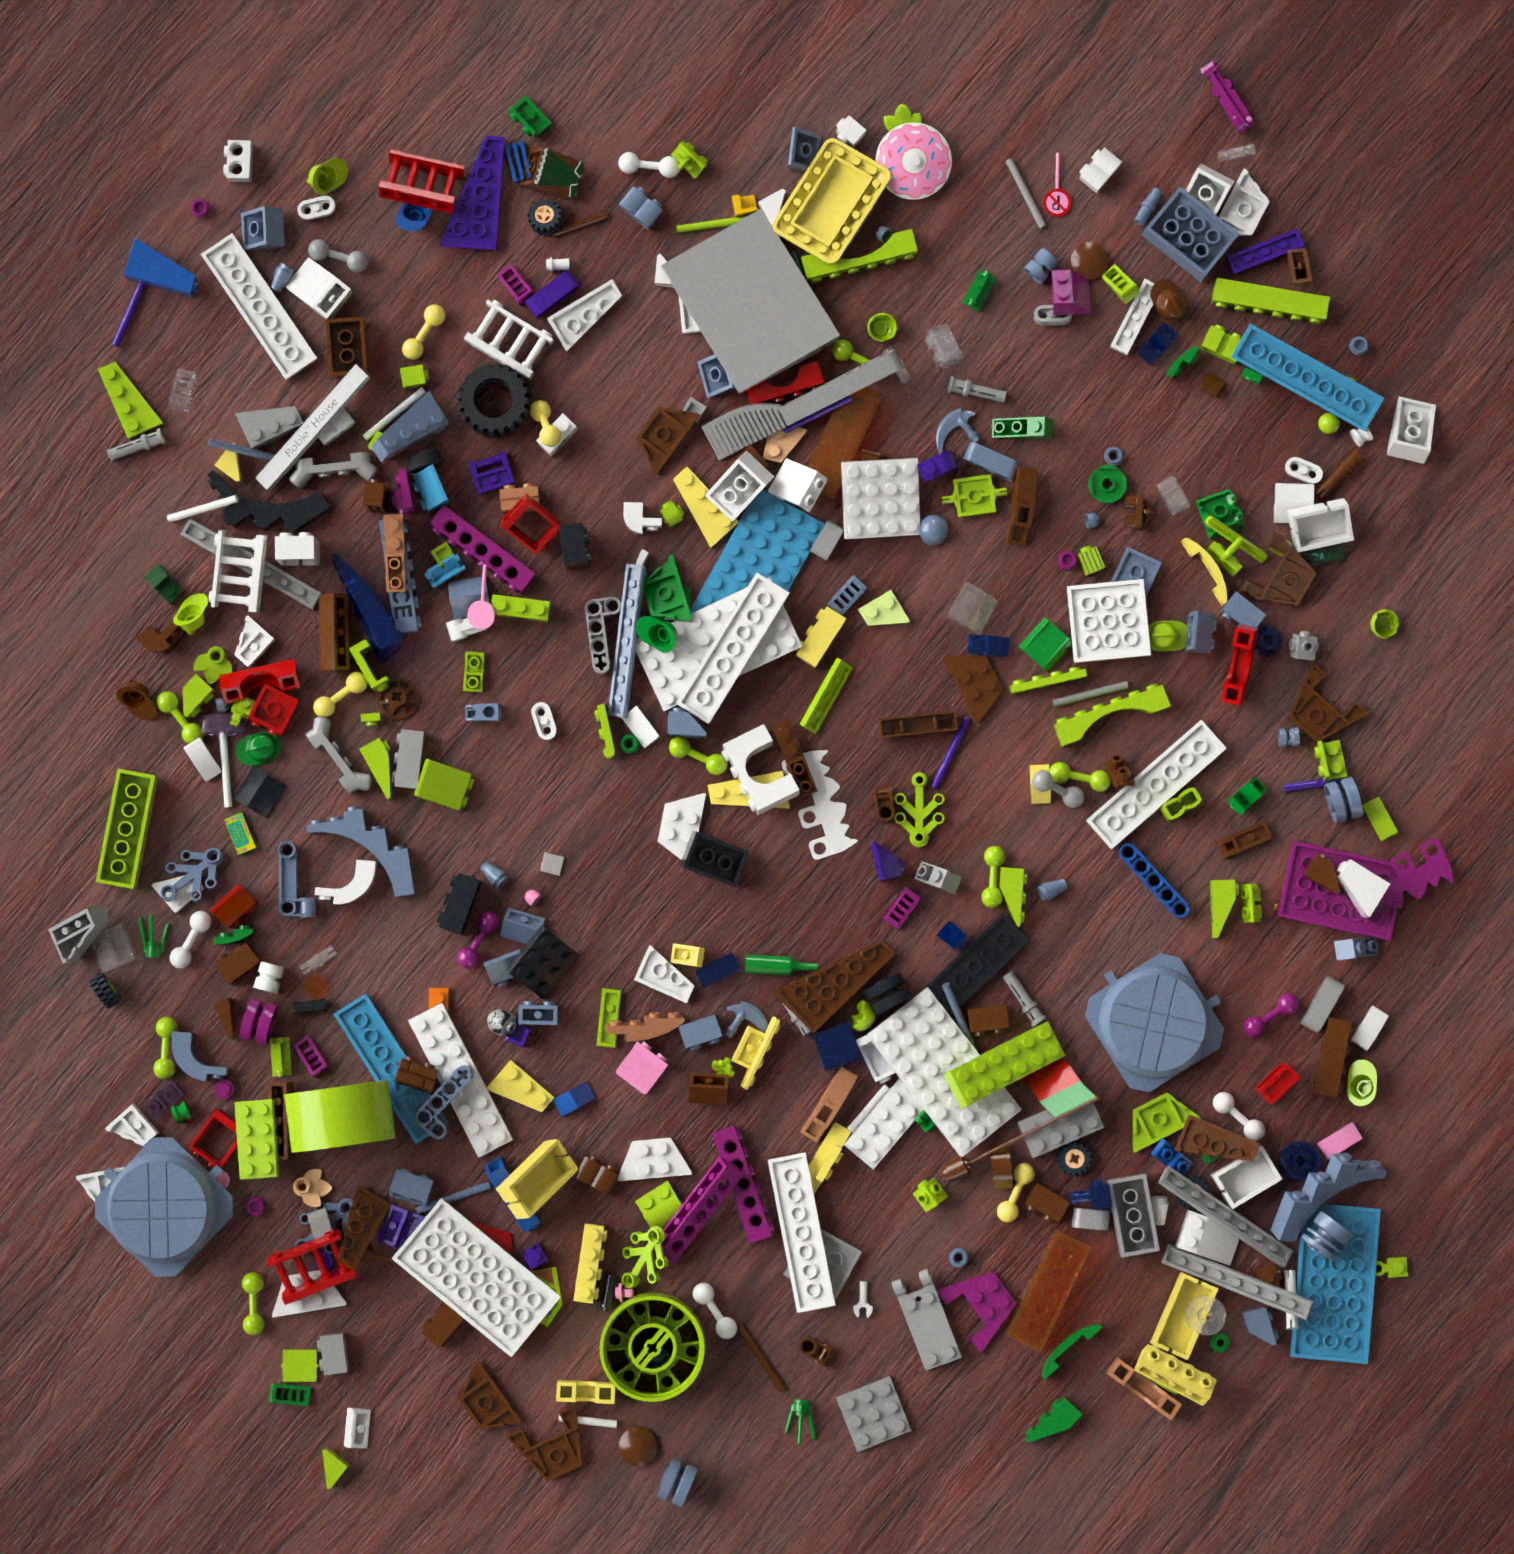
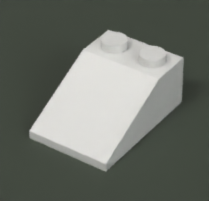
(1209, 188)
(1411, 430)
(739, 485)
(1206, 1238)

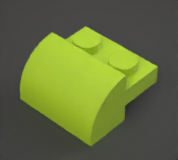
(659, 1205)

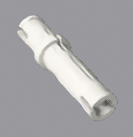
(1290, 1285)

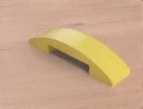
(1219, 591)

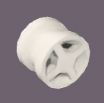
(1360, 436)

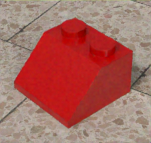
(234, 906)

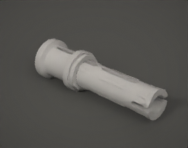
(967, 388)
(144, 442)
(1029, 1006)

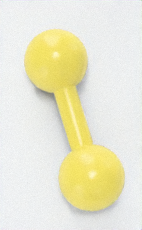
(434, 316)
(540, 412)
(325, 706)
(1023, 1175)

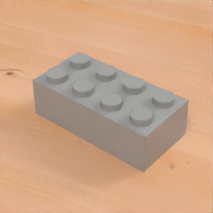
(1060, 1132)
(1133, 1215)

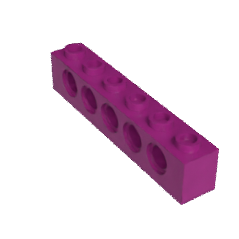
(446, 517)
(699, 1207)
(753, 1232)

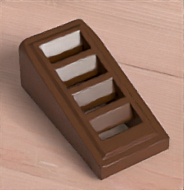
(226, 1015)

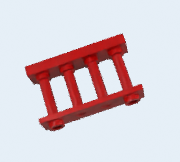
(419, 197)
(309, 1285)

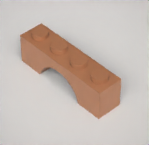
(1144, 1388)

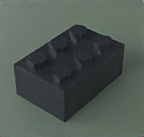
(574, 548)
(714, 858)
(459, 903)

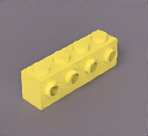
(589, 1261)
(1175, 1374)

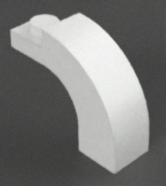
(361, 883)

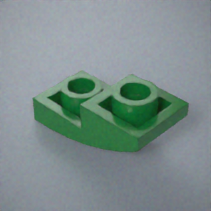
(1187, 357)
(239, 934)

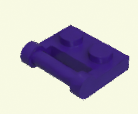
(493, 478)

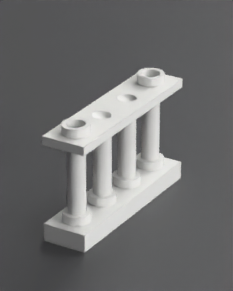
(492, 348)
(256, 563)

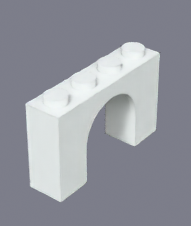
(761, 796)

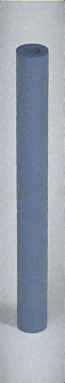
(240, 449)
(958, 1014)
(456, 1196)

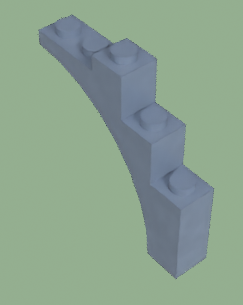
(353, 826)
(1318, 1188)

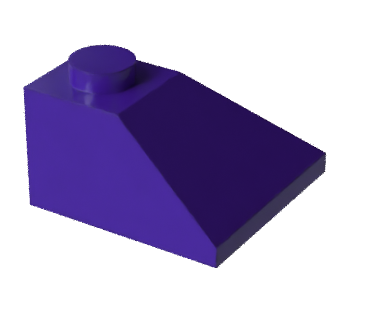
(886, 863)

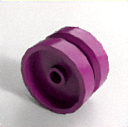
(258, 1021)

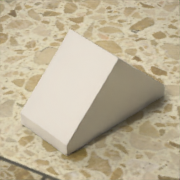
(772, 205)
(660, 277)

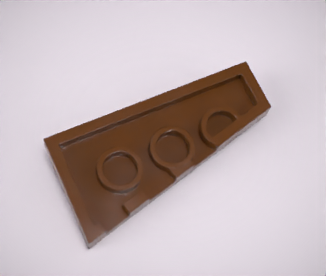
(1208, 1139)
(363, 1221)

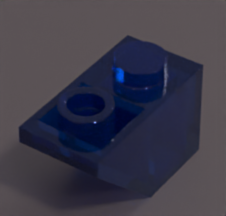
(952, 936)

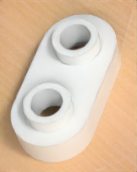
(316, 207)
(1304, 468)
(544, 721)

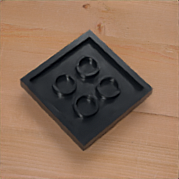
(542, 962)

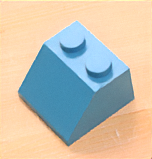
(431, 489)

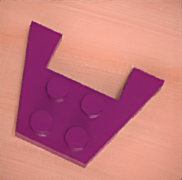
(989, 1301)

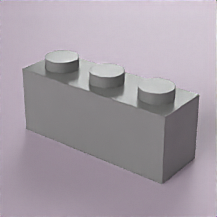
(408, 758)

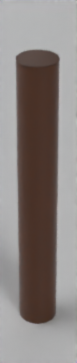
(581, 223)

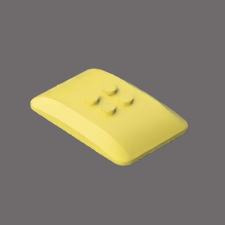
(831, 201)

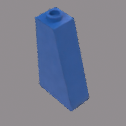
(158, 271)
(497, 1173)

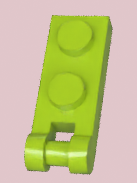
(605, 732)

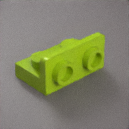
(1331, 761)

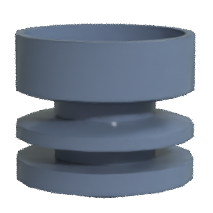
(1326, 1236)

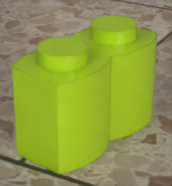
(1175, 807)

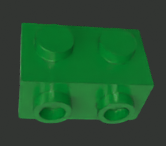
(530, 117)

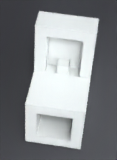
(634, 519)

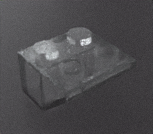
(943, 345)
(972, 608)
(114, 948)

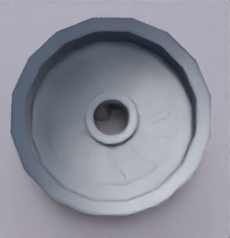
(1343, 800)
(676, 1482)

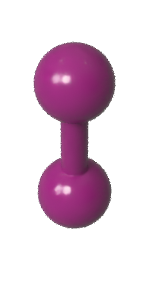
(468, 956)
(1286, 1004)

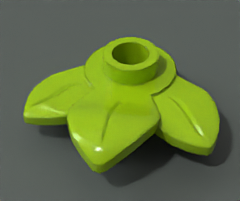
(902, 116)
(211, 667)

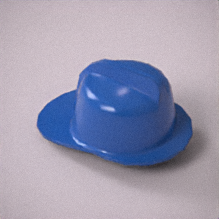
(412, 217)

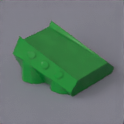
(1222, 507)
(1045, 644)

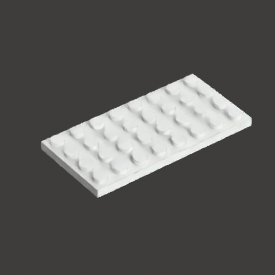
(673, 670)
(923, 1045)
(476, 1277)

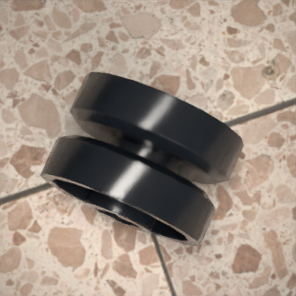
(887, 991)

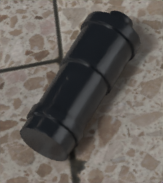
(311, 1006)
(608, 1292)

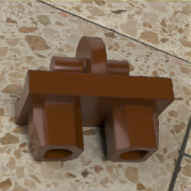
(1137, 503)
(1119, 772)

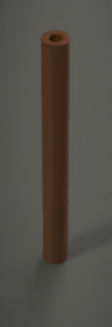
(761, 1358)

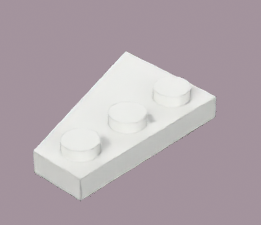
(662, 976)

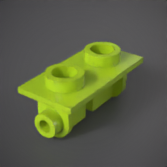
(1250, 911)
(281, 1056)

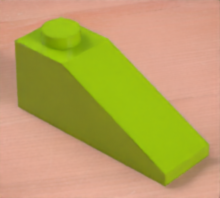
(379, 761)
(1222, 899)

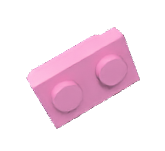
(642, 1067)

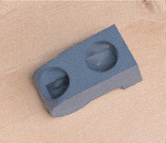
(483, 712)

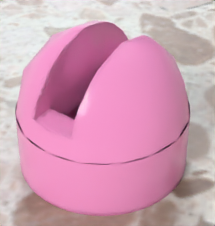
(532, 897)

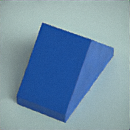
(574, 1098)

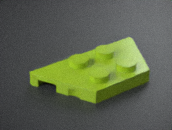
(1157, 1120)

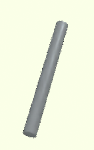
(1025, 192)
(1089, 694)

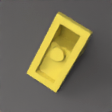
(1036, 796)
(687, 955)

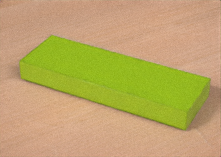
(608, 1011)

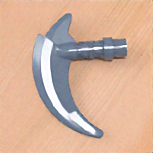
(953, 420)
(748, 1012)

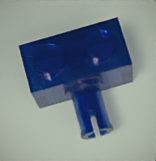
(1097, 1195)

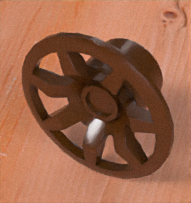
(398, 698)

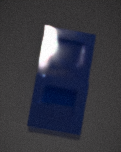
(1157, 343)
(988, 645)
(717, 970)

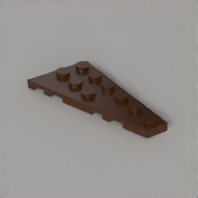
(826, 990)

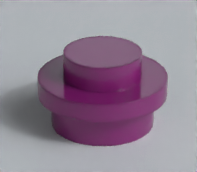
(200, 208)
(1067, 560)
(224, 1089)
(256, 1206)

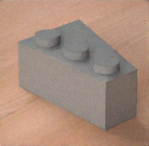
(269, 425)
(78, 932)

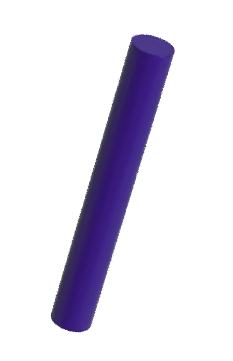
(1306, 785)

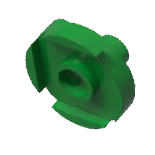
(1099, 492)

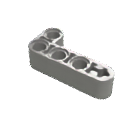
(600, 636)

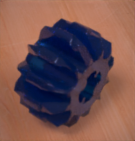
(1273, 639)

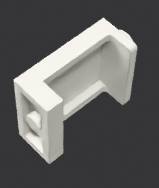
(797, 484)
(875, 1061)

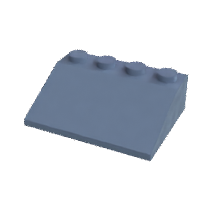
(1190, 234)

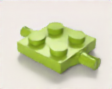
(974, 496)

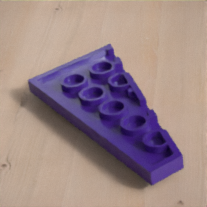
(478, 208)

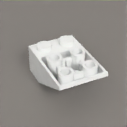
(319, 289)

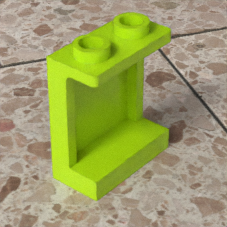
(358, 653)

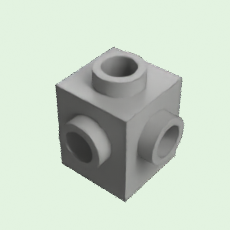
(1304, 646)

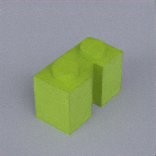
(1220, 343)

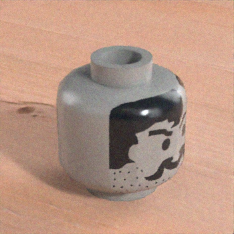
(501, 1022)

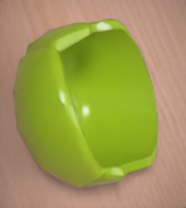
(882, 327)
(1384, 623)
(864, 1018)

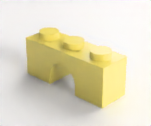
(585, 1391)

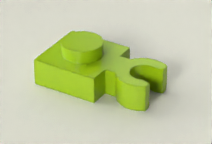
(1395, 1267)

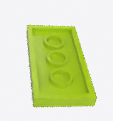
(256, 1139)

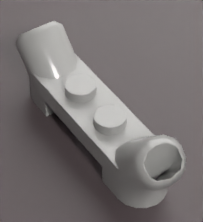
(359, 462)
(350, 780)

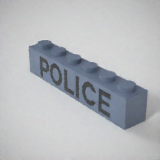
(404, 603)

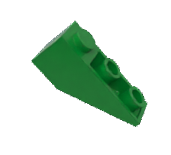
(1023, 428)
(1057, 1420)

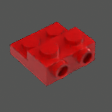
(273, 710)

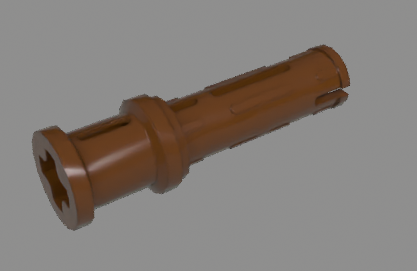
(1345, 468)

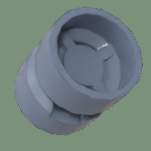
(1041, 266)

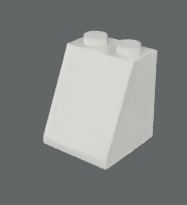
(1361, 886)

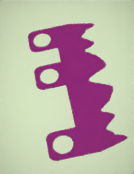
(1414, 879)

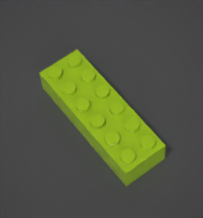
(127, 829)
(1004, 1064)

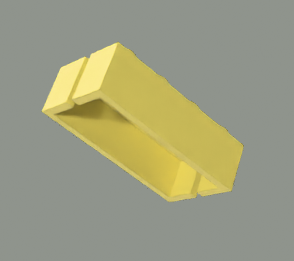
(537, 1179)
(1172, 1327)

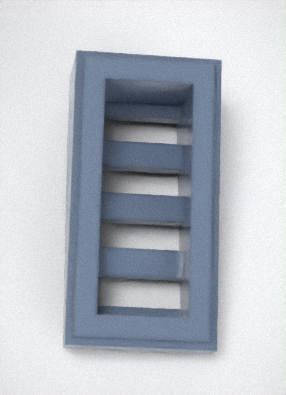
(859, 584)

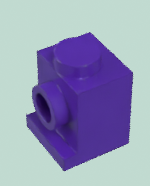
(535, 1255)

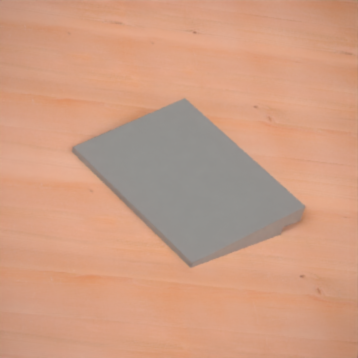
(750, 301)

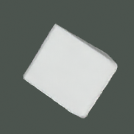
(552, 864)

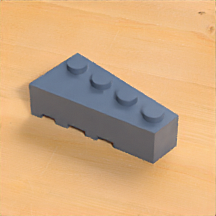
(414, 426)

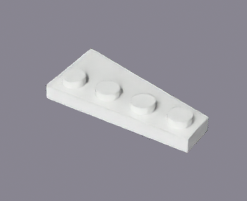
(580, 315)

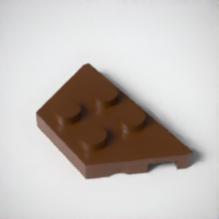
(664, 434)
(975, 681)
(486, 1401)

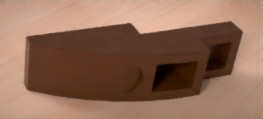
(1022, 505)
(794, 757)

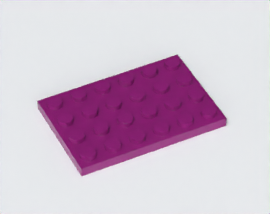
(1313, 904)

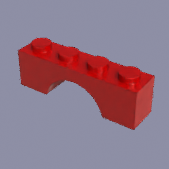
(807, 379)
(1243, 652)
(239, 683)

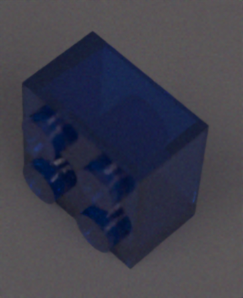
(837, 1046)

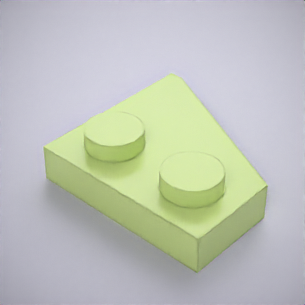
(883, 611)

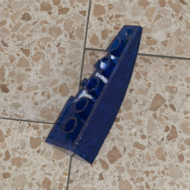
(376, 622)

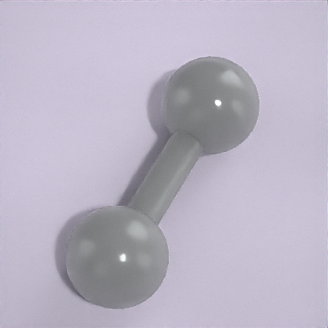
(356, 261)
(1044, 781)

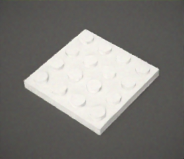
(880, 498)
(1108, 621)

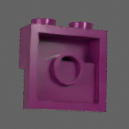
(403, 498)

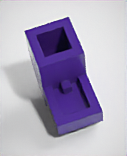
(938, 466)

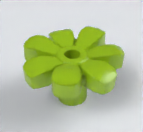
(723, 1067)

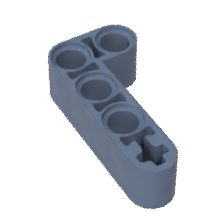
(446, 1098)

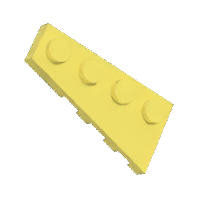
(710, 519)
(730, 794)

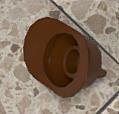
(1168, 300)
(136, 699)

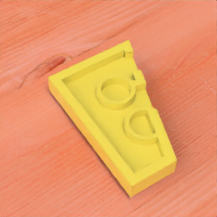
(520, 1087)

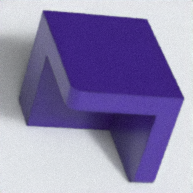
(519, 1036)

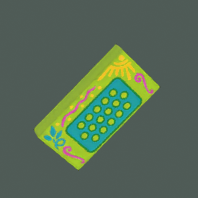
(240, 833)

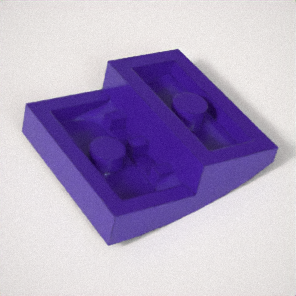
(399, 1226)

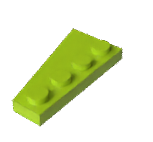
(129, 404)

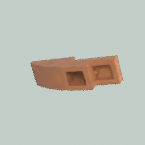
(395, 552)
(653, 1026)
(829, 1104)

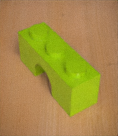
(521, 607)

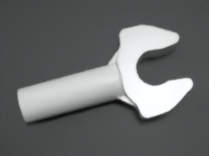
(863, 1300)

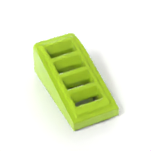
(1126, 293)

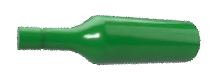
(776, 965)

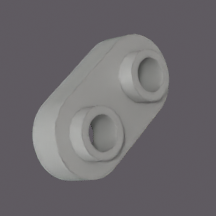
(1047, 311)

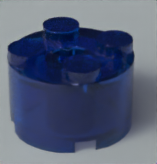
(1291, 1152)

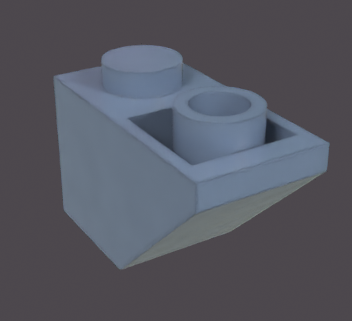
(1356, 948)
(1258, 1323)

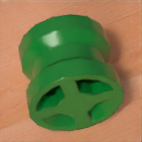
(181, 1112)

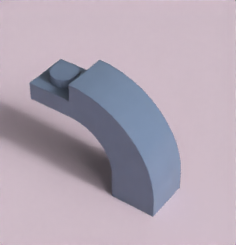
(184, 1055)

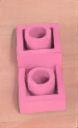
(1340, 1140)

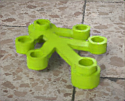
(919, 813)
(656, 1237)

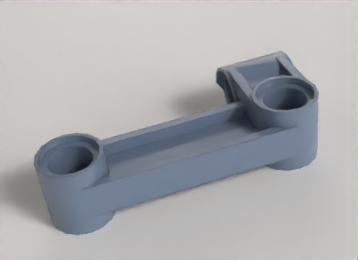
(288, 886)

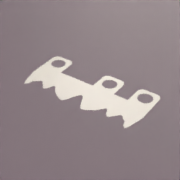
(826, 811)

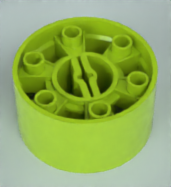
(339, 1116)
(670, 1327)

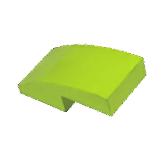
(474, 671)
(1380, 819)

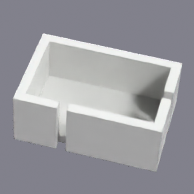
(1320, 525)
(292, 548)
(1246, 1178)

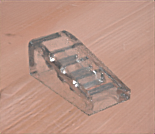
(174, 397)

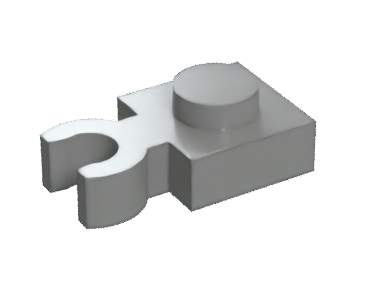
(695, 406)

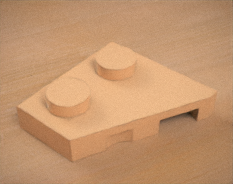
(781, 444)

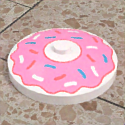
(916, 160)

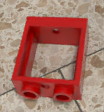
(517, 510)
(1280, 1081)
(200, 1152)

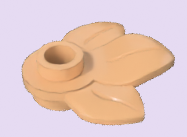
(314, 1187)

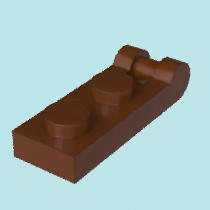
(1244, 839)

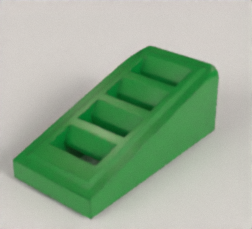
(273, 1390)

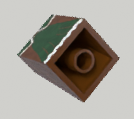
(553, 173)

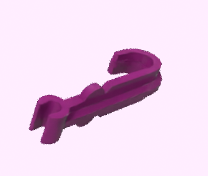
(1229, 98)

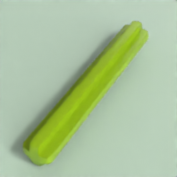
(1231, 535)

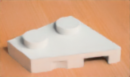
(253, 642)
(183, 895)
(133, 1126)

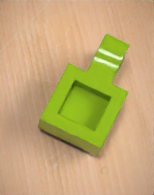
(241, 709)

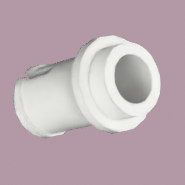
(557, 264)

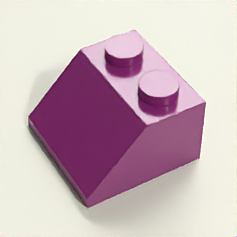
(1070, 293)

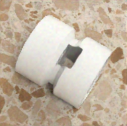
(269, 977)

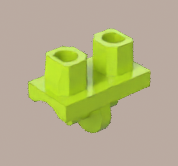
(689, 159)

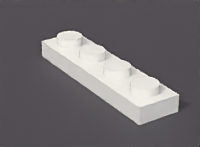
(1134, 319)

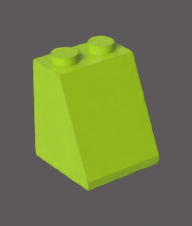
(444, 785)

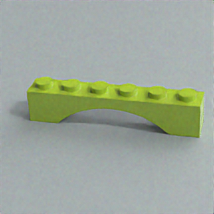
(898, 246)
(1149, 701)

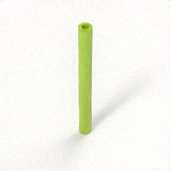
(708, 224)

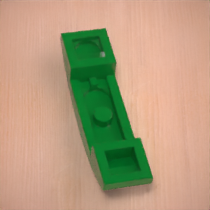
(1088, 1332)

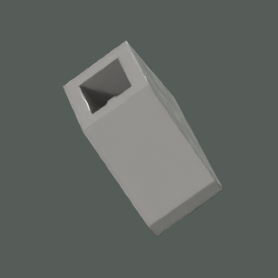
(938, 877)

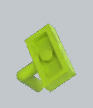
(1224, 557)

